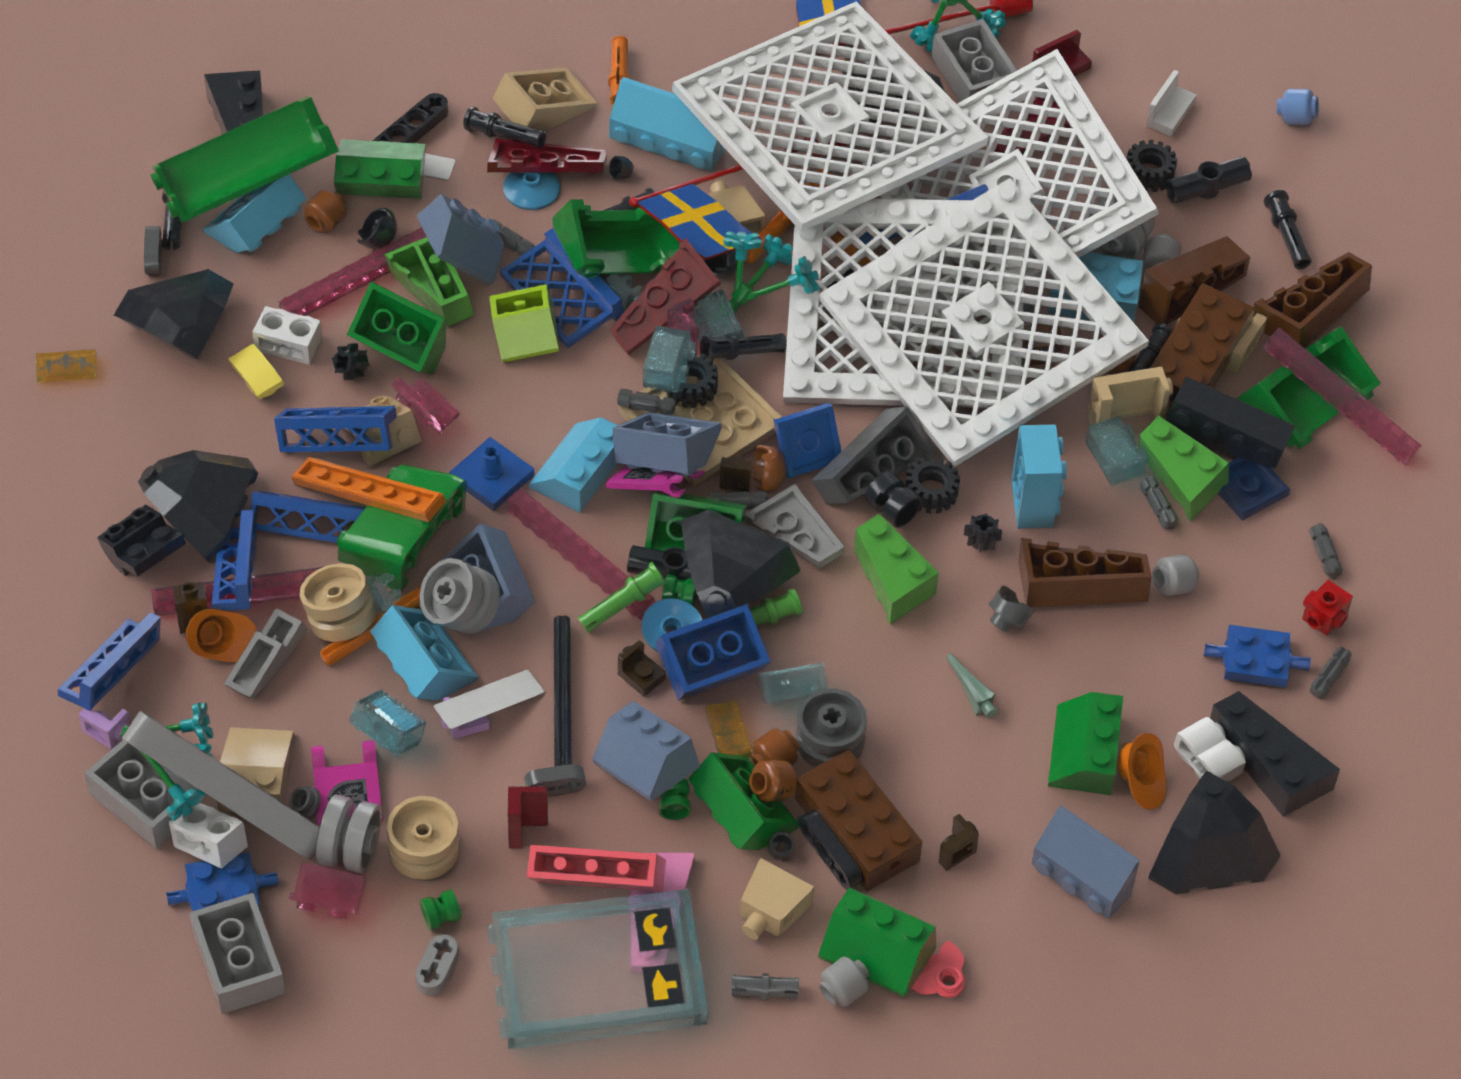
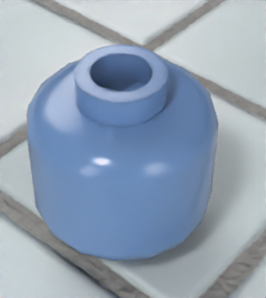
(1298, 106)

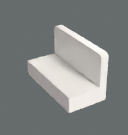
(1170, 106)

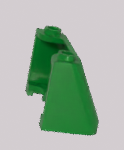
(612, 240)
(1293, 399)
(390, 541)

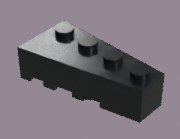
(235, 97)
(1229, 424)
(1275, 757)

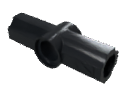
(1208, 180)
(670, 561)

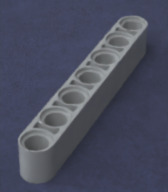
(223, 784)

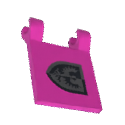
(647, 480)
(352, 780)

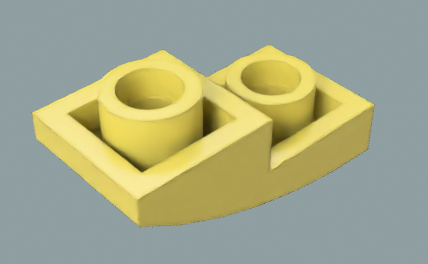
(256, 371)

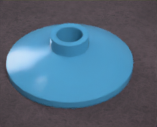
(531, 189)
(665, 615)

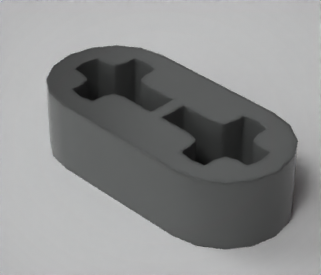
(152, 250)
(557, 779)

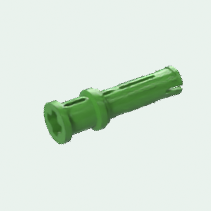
(635, 589)
(774, 609)

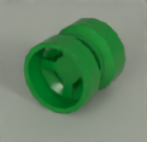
(679, 589)
(674, 801)
(440, 909)

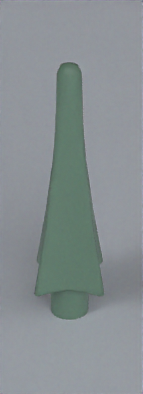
(978, 694)

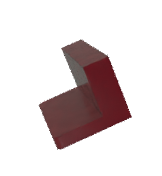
(1069, 49)
(525, 808)

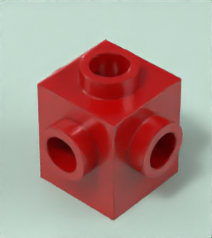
(1327, 607)

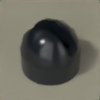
(620, 167)
(776, 840)

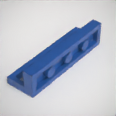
(335, 418)
(303, 506)
(242, 568)
(112, 667)

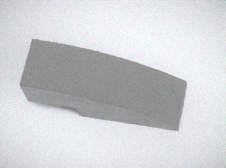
(266, 654)

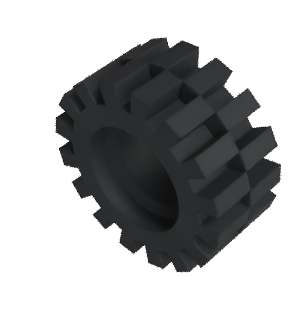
(1156, 155)
(700, 391)
(938, 472)

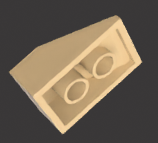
(542, 97)
(259, 757)

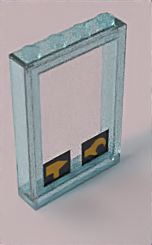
(597, 969)

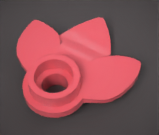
(941, 968)

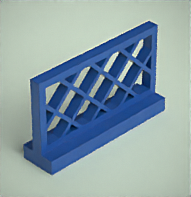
(594, 288)

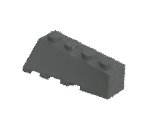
(885, 445)

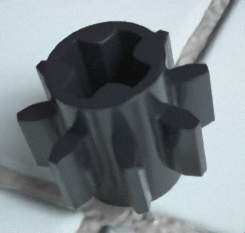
(350, 361)
(982, 532)

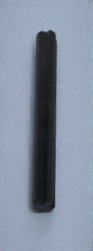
(562, 691)

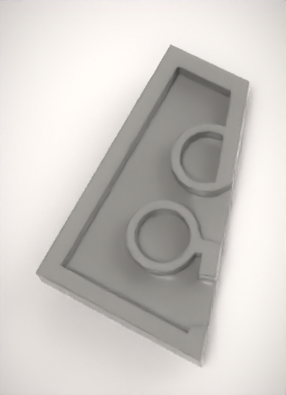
(797, 522)

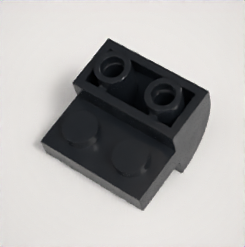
(140, 541)

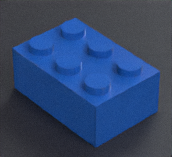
(712, 652)

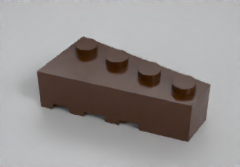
(1173, 283)
(1316, 299)
(1081, 575)

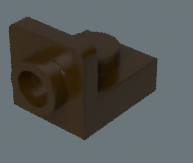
(735, 474)
(189, 600)
(639, 669)
(960, 844)

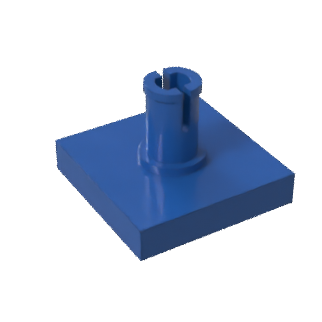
(808, 439)
(493, 473)

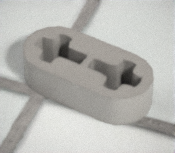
(443, 967)

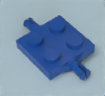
(1257, 656)
(212, 885)

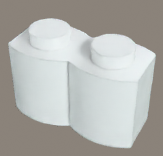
(1206, 748)

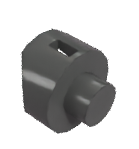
(1009, 610)

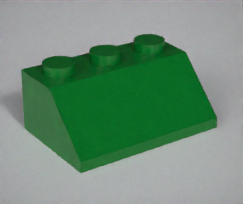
(380, 168)
(400, 329)
(667, 512)
(1086, 743)
(725, 788)
(882, 938)

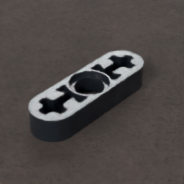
(830, 849)

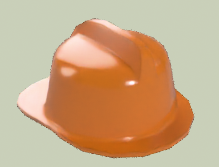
(219, 634)
(1144, 769)

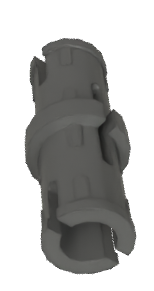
(765, 986)

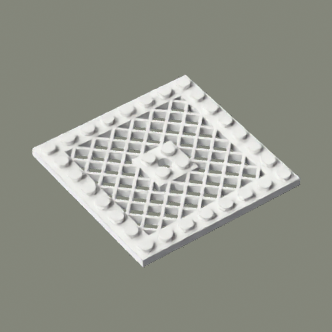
(1005, 95)
(809, 204)
(860, 387)
(957, 441)

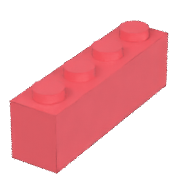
(596, 868)

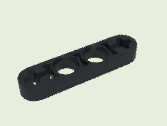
(419, 111)

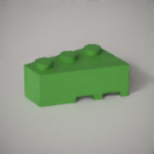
(430, 280)
(1184, 465)
(894, 567)

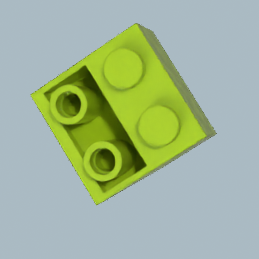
(524, 323)

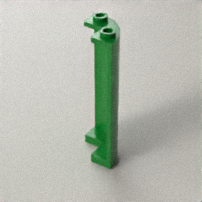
(243, 159)

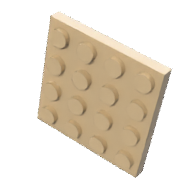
(741, 411)

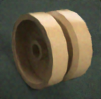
(338, 602)
(423, 837)

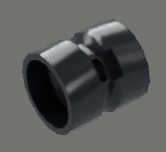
(894, 500)

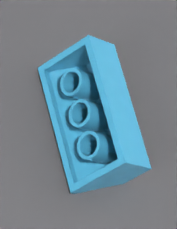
(661, 125)

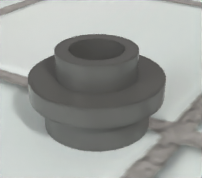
(305, 800)

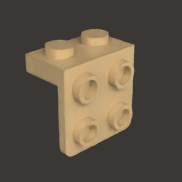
(402, 430)

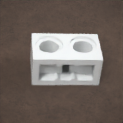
(287, 335)
(209, 835)

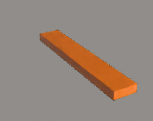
(369, 489)

